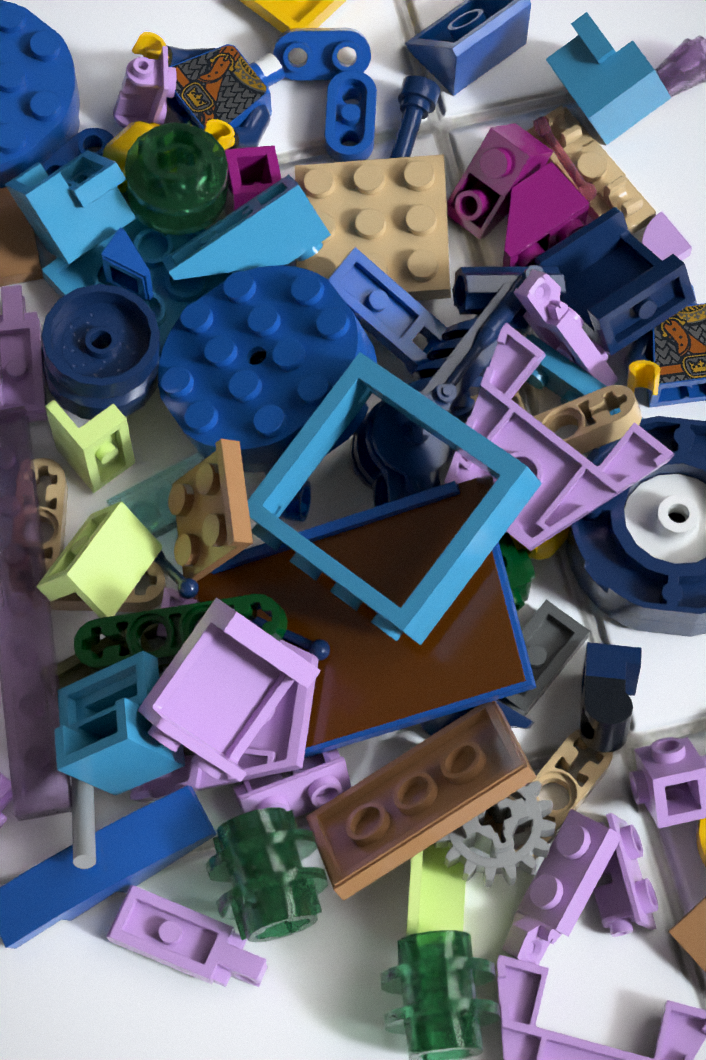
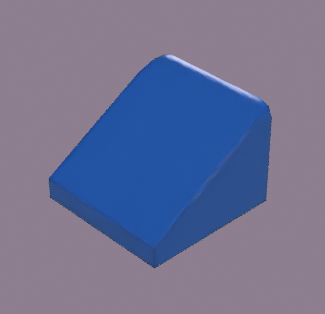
(126, 267)

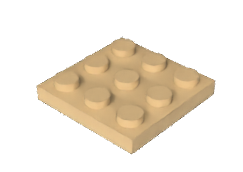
(388, 212)

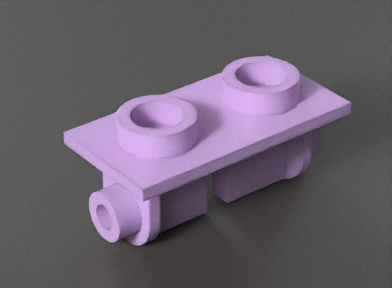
(145, 90)
(307, 789)
(629, 895)

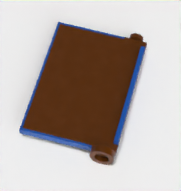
(369, 678)

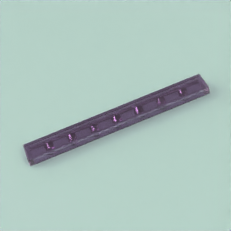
(26, 633)

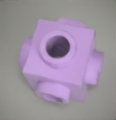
(670, 781)

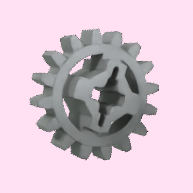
(503, 859)

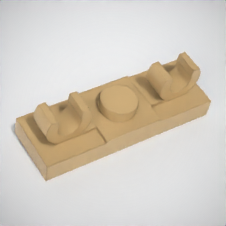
(596, 168)

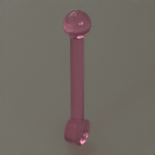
(544, 131)

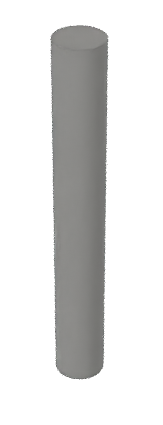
(83, 824)

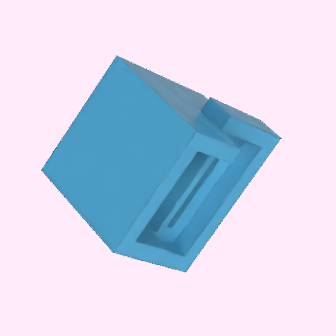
(607, 85)
(74, 204)
(103, 732)

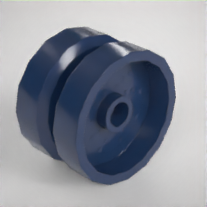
(101, 350)

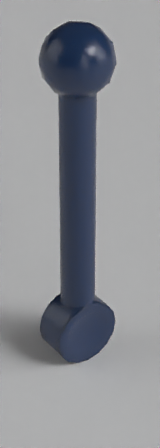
(187, 587)
(318, 647)

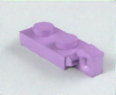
(561, 326)
(21, 356)
(561, 886)
(184, 939)

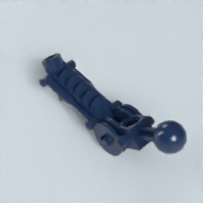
(396, 453)

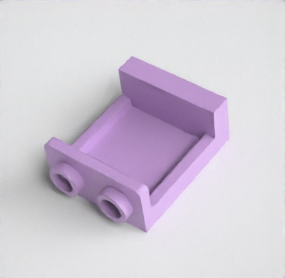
(222, 690)

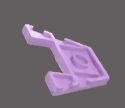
(568, 479)
(274, 750)
(519, 999)

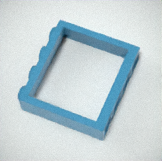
(464, 553)

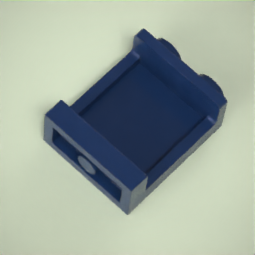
(617, 281)

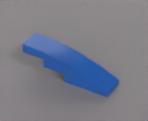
(125, 856)

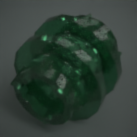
(176, 178)
(270, 886)
(439, 996)

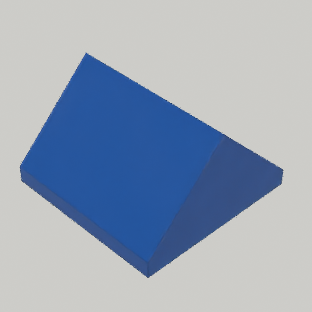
(471, 40)

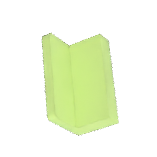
(96, 449)
(103, 560)
(435, 893)

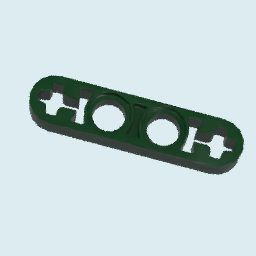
(178, 623)

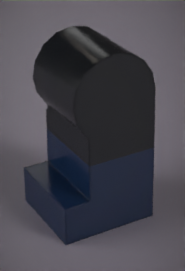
(605, 707)

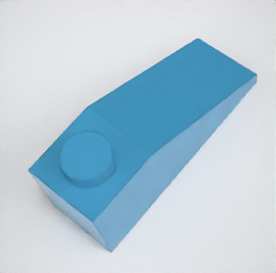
(261, 233)

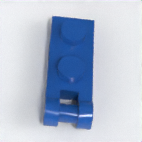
(386, 309)

